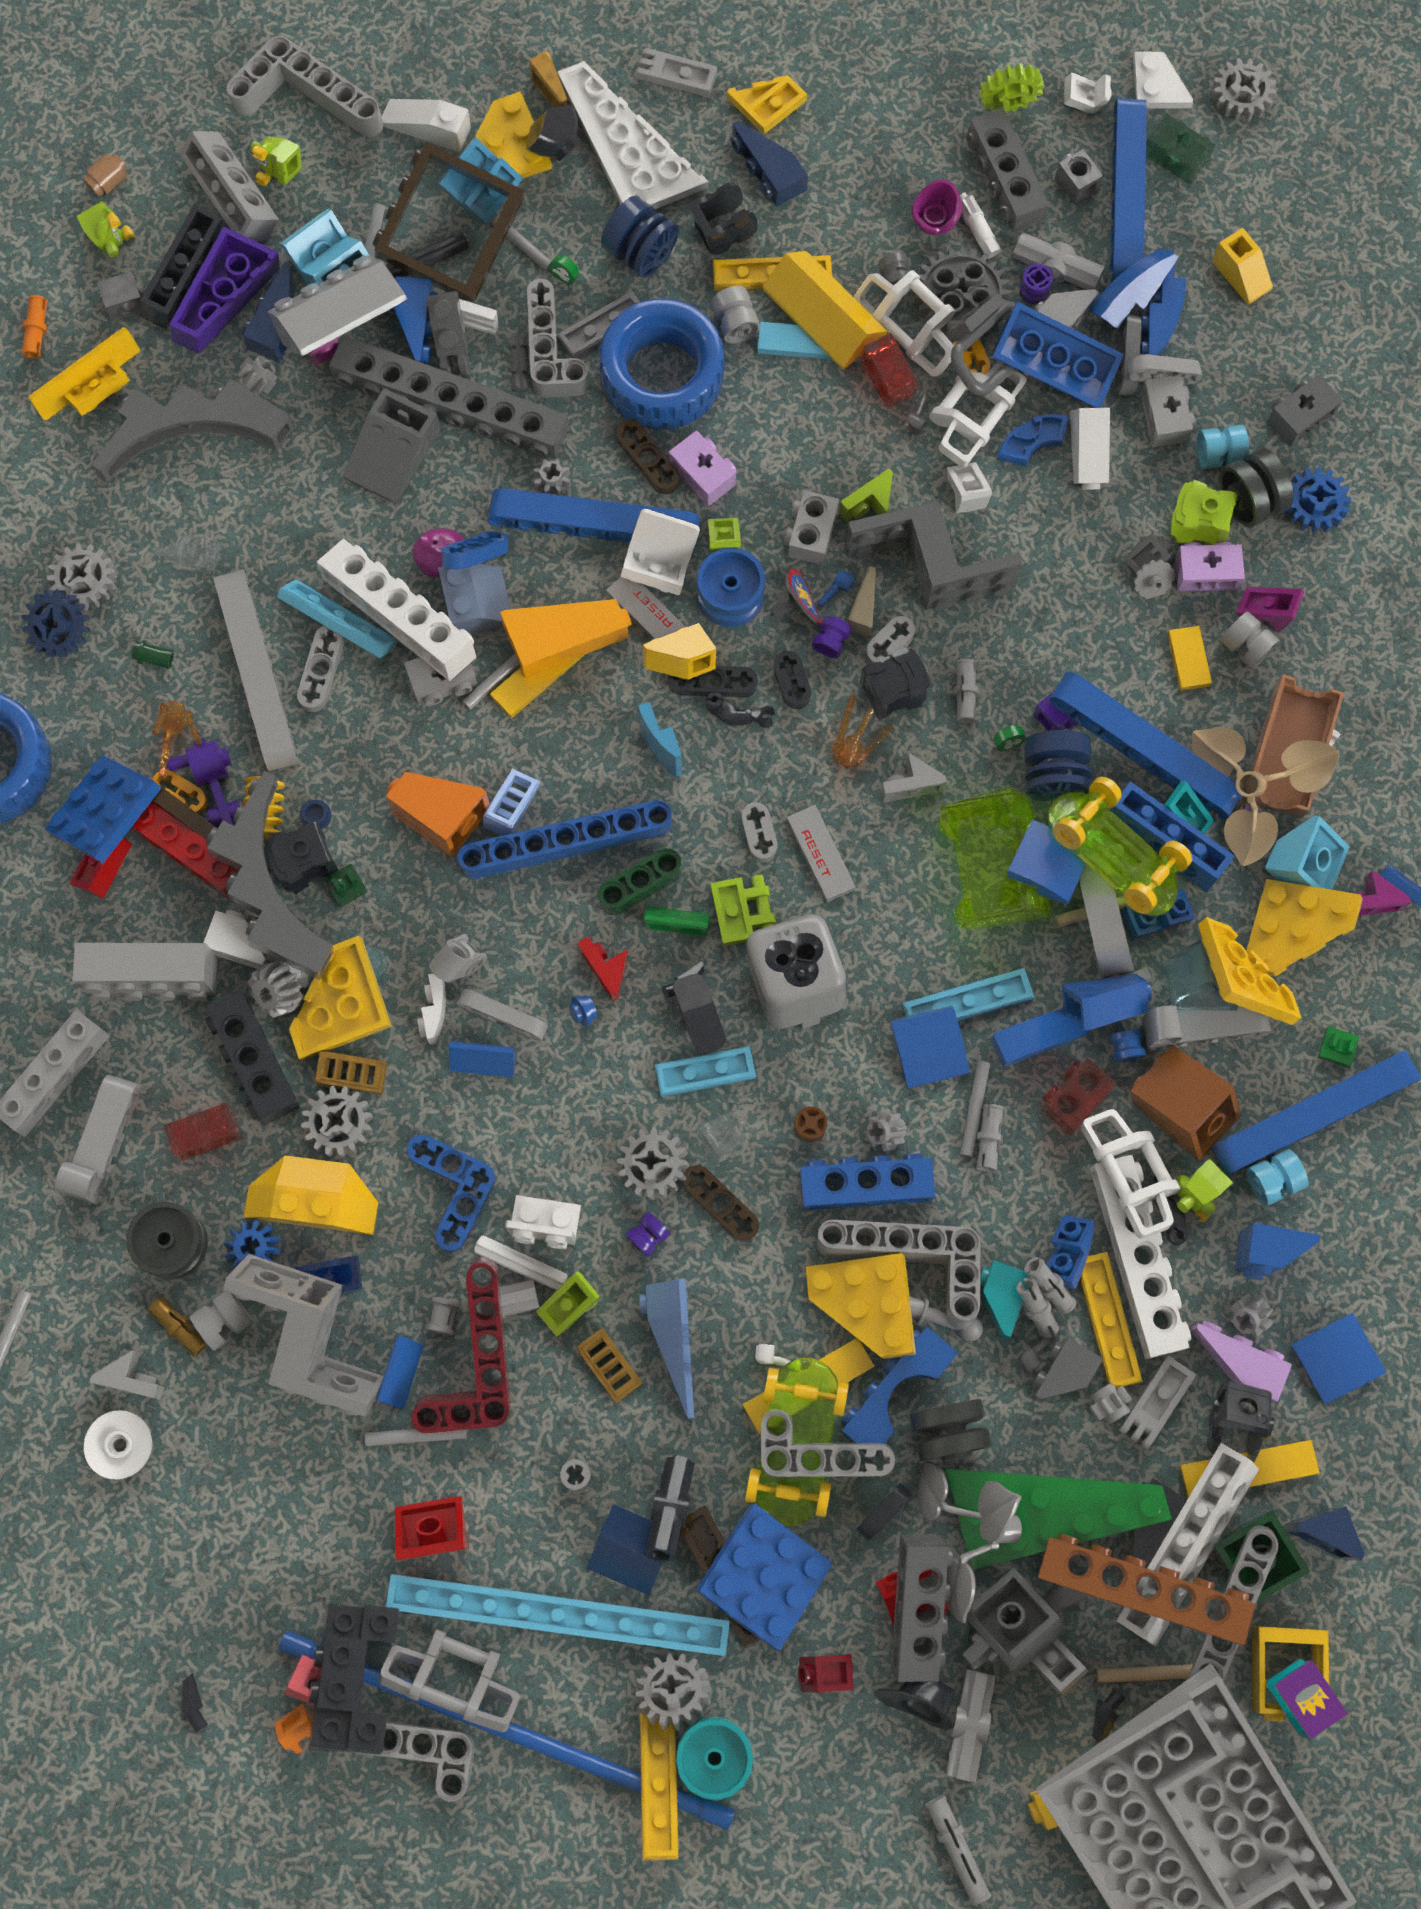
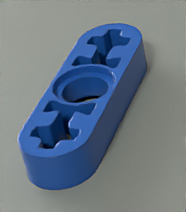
(474, 550)

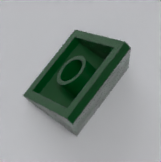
(1287, 1564)

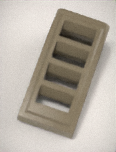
(862, 611)

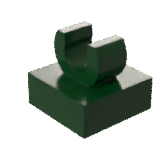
(345, 885)

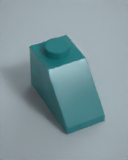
(1001, 1296)

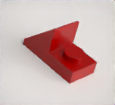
(608, 973)

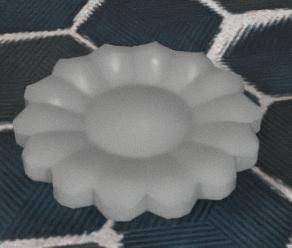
(1154, 579)

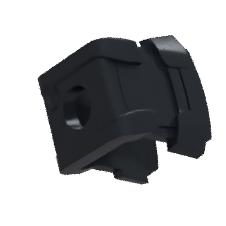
(721, 202)
(895, 683)
(299, 857)
(1227, 1413)

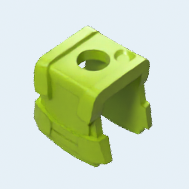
(1202, 514)

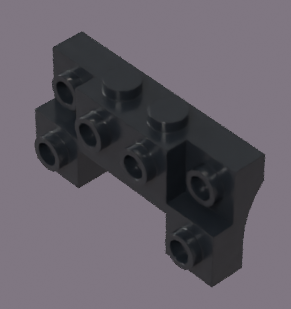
(339, 1682)

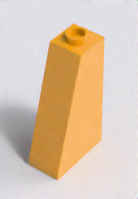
(563, 632)

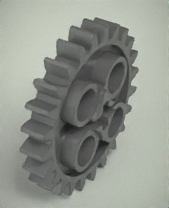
(961, 290)

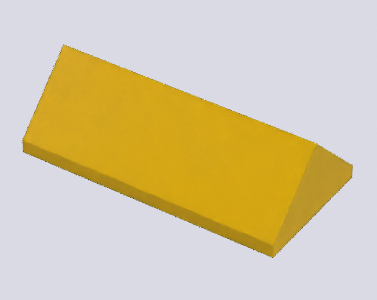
(822, 308)

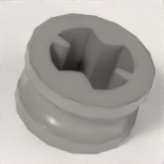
(565, 1476)

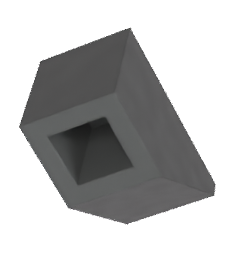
(1069, 1370)

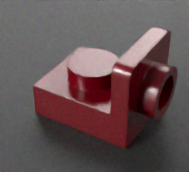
(825, 1673)

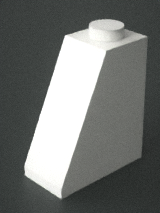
(1090, 446)

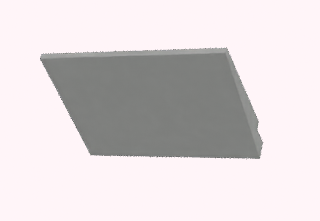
(1191, 1813)

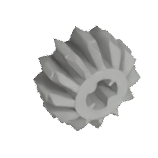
(275, 989)

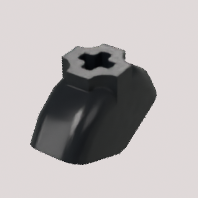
(554, 133)
(699, 1013)

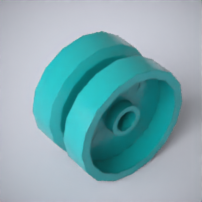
(724, 1777)

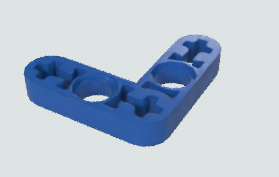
(463, 1178)

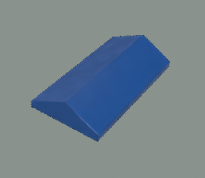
(1057, 355)

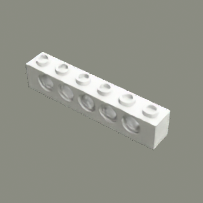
(380, 594)
(1154, 1341)
(1194, 1534)

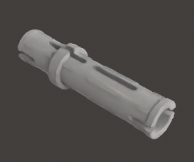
(975, 1888)

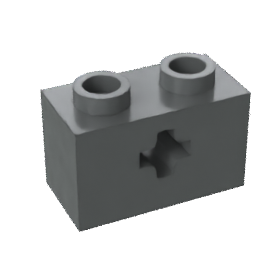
(1304, 409)

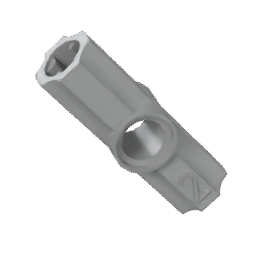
(1060, 260)
(971, 1725)

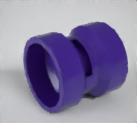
(1031, 289)
(832, 634)
(642, 1239)

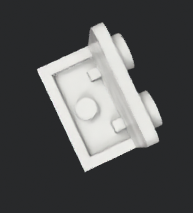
(660, 551)

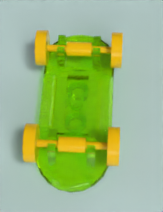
(1115, 850)
(812, 1399)

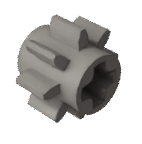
(257, 375)
(555, 472)
(886, 1130)
(1251, 1315)
(1110, 1403)

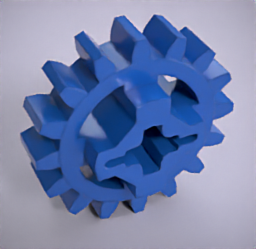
(1321, 497)

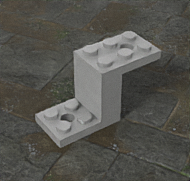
(305, 1334)

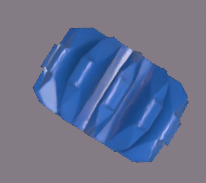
(257, 1235)

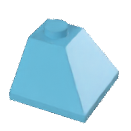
(1309, 855)

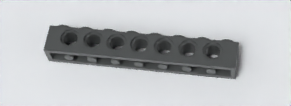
(355, 355)

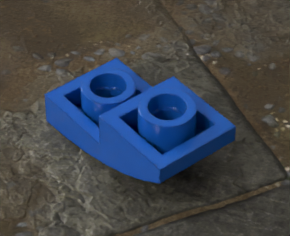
(1141, 925)
(1071, 1249)

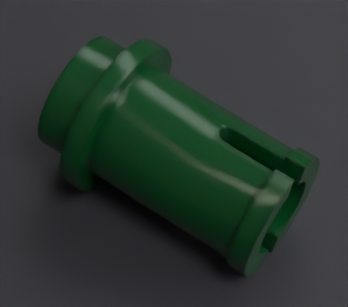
(152, 654)

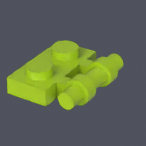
(732, 908)

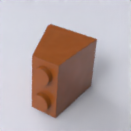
(1187, 1101)

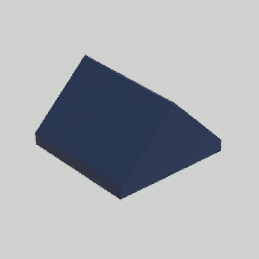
(1330, 1531)
(622, 1550)

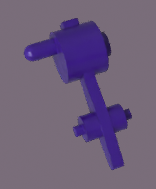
(208, 767)

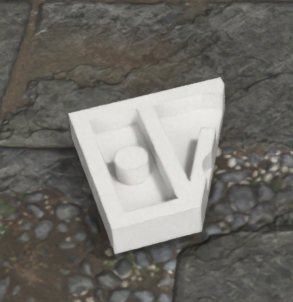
(1158, 82)

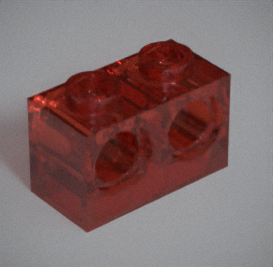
(889, 371)
(1082, 1100)
(203, 1132)

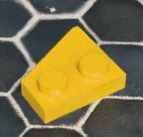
(768, 101)

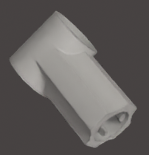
(514, 1300)

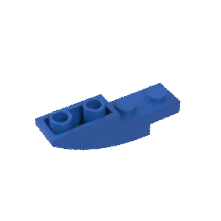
(1162, 314)

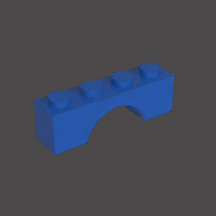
(871, 1421)

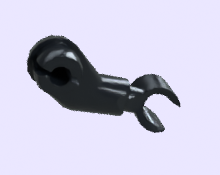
(732, 716)
(1177, 1232)

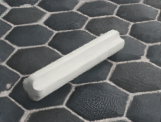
(520, 1263)

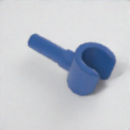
(842, 580)

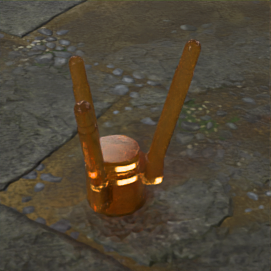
(173, 719)
(849, 751)

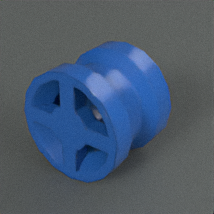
(1127, 1046)

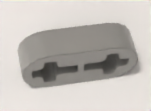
(885, 636)
(752, 833)

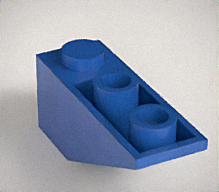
(414, 316)

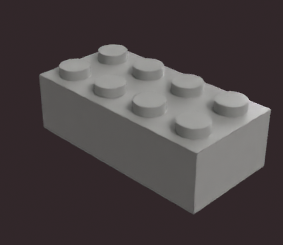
(145, 970)

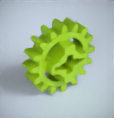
(1011, 88)

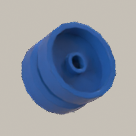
(730, 587)

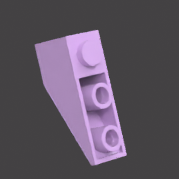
(1242, 1361)

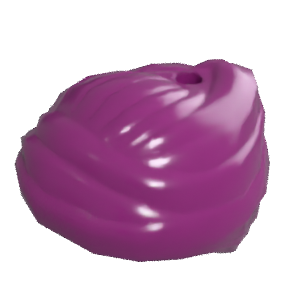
(937, 207)
(429, 547)

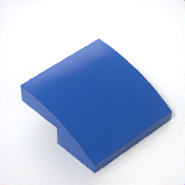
(1046, 864)
(930, 1046)
(1339, 1358)

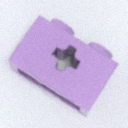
(705, 482)
(1194, 565)

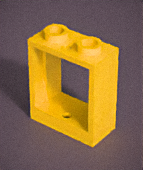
(1260, 1635)

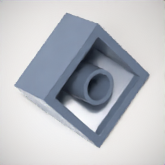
(475, 597)

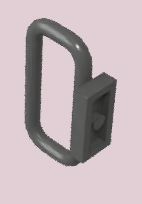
(968, 331)

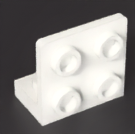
(544, 1220)

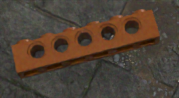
(1231, 1627)

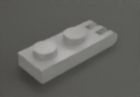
(676, 72)
(1158, 1401)

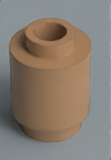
(105, 174)

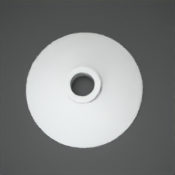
(101, 1440)

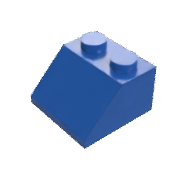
(1270, 1248)

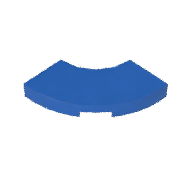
(1037, 434)

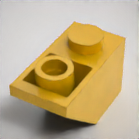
(1243, 266)
(681, 653)

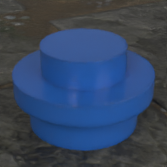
(582, 1010)

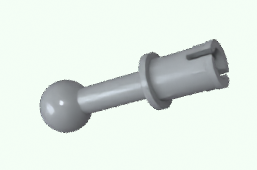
(921, 1311)

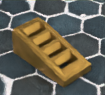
(546, 79)
(326, 1058)
(592, 1342)

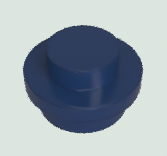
(315, 811)

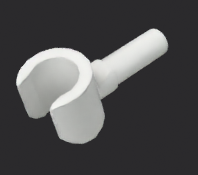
(765, 1355)

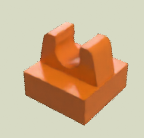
(294, 1728)

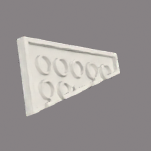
(627, 146)

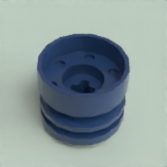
(639, 236)
(1057, 764)

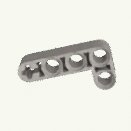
(546, 339)
(1105, 924)
(1169, 1027)
(99, 1141)
(827, 1452)
(438, 1754)

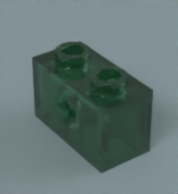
(1179, 148)

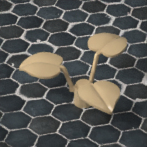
(1254, 833)

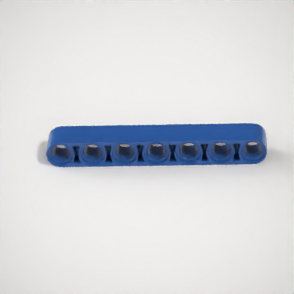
(1128, 184)
(571, 514)
(1144, 743)
(549, 835)
(1316, 1112)

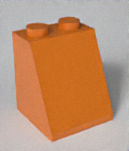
(438, 809)

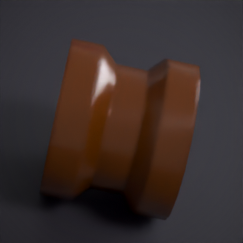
(814, 1119)

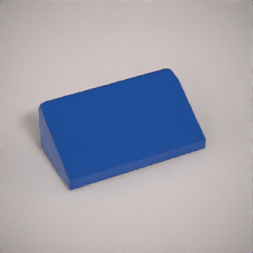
(482, 1059)
(400, 1372)

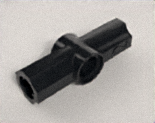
(670, 1509)

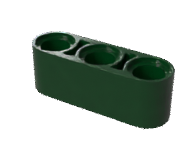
(646, 868)

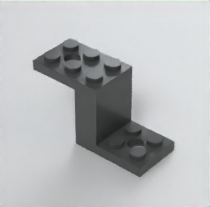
(932, 555)

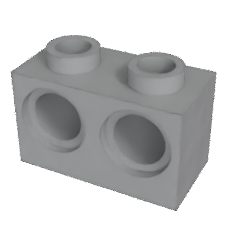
(815, 528)

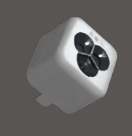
(802, 987)

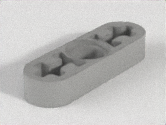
(1154, 366)
(306, 686)
(494, 1011)

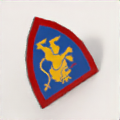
(800, 598)

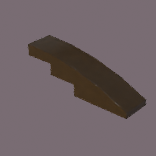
(705, 1543)

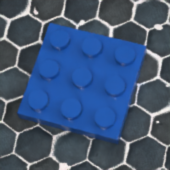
(102, 808)
(764, 1577)

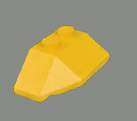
(312, 1196)

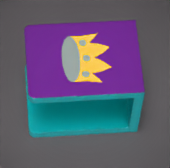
(1306, 1698)

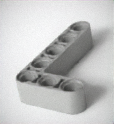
(285, 61)
(915, 1252)

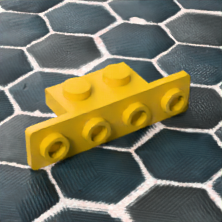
(89, 378)

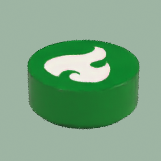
(564, 269)
(1009, 738)

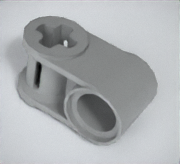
(456, 959)

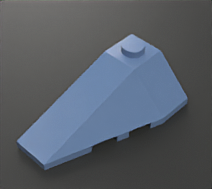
(668, 1319)

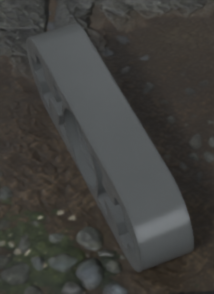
(1129, 344)

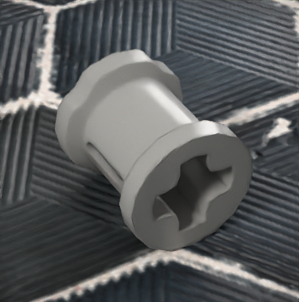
(442, 1316)

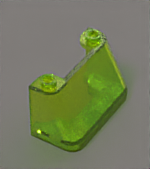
(986, 841)

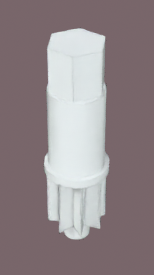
(980, 229)

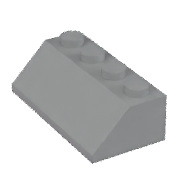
(335, 305)

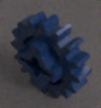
(42, 625)

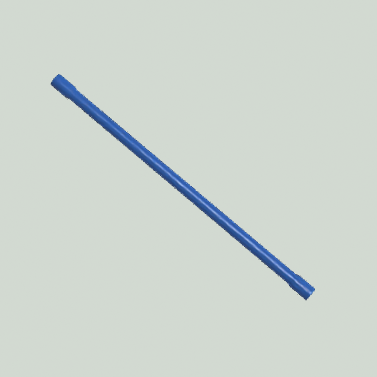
(703, 1808)

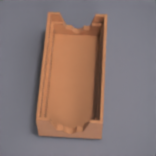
(1292, 717)

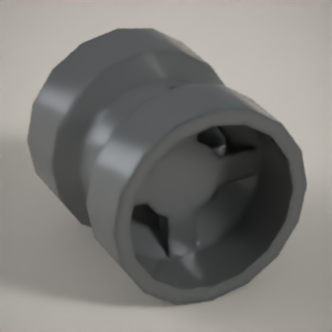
(894, 266)

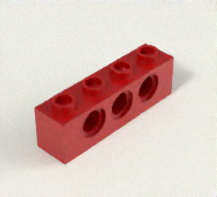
(182, 846)

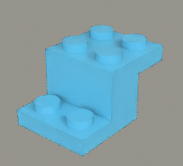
(322, 248)

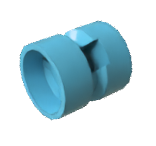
(1219, 447)
(1280, 1176)

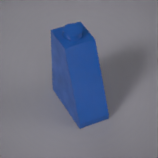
(1105, 1000)

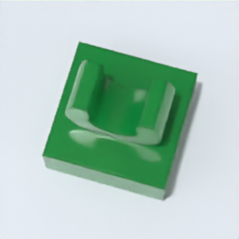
(1338, 1047)

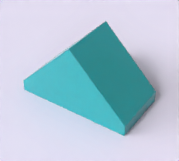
(1189, 807)

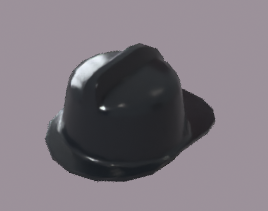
(922, 1699)

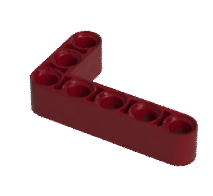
(483, 1358)

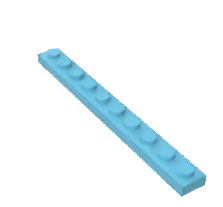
(558, 1614)

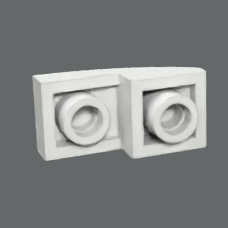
(433, 1016)

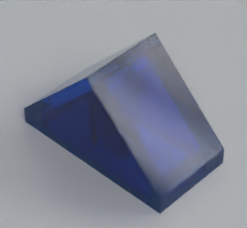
(341, 1271)

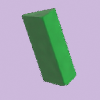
(676, 921)

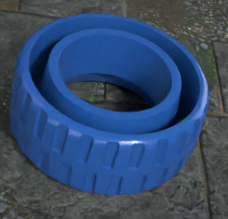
(654, 323)
(33, 760)

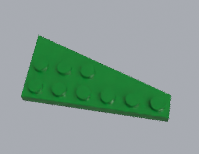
(1055, 1506)

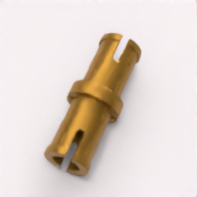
(177, 1326)

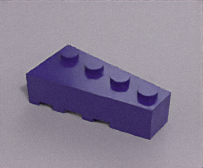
(222, 288)

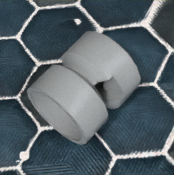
(735, 311)
(1249, 640)
(221, 1320)

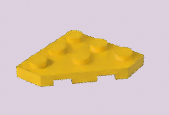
(507, 132)
(1299, 921)
(1243, 975)
(340, 1004)
(868, 1301)

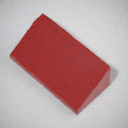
(97, 877)

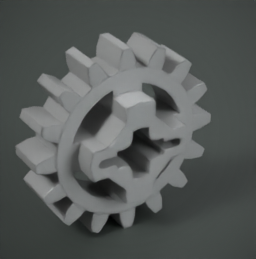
(1244, 89)
(85, 564)
(329, 1131)
(666, 1163)
(659, 1689)

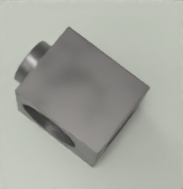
(1078, 186)
(121, 295)

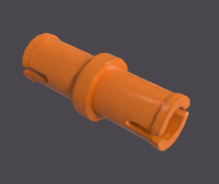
(34, 326)

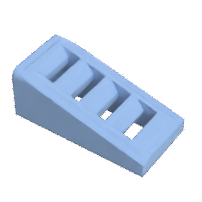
(502, 821)

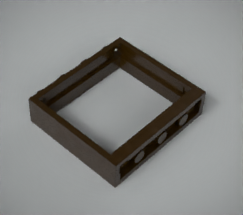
(493, 245)

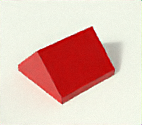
(430, 1528)

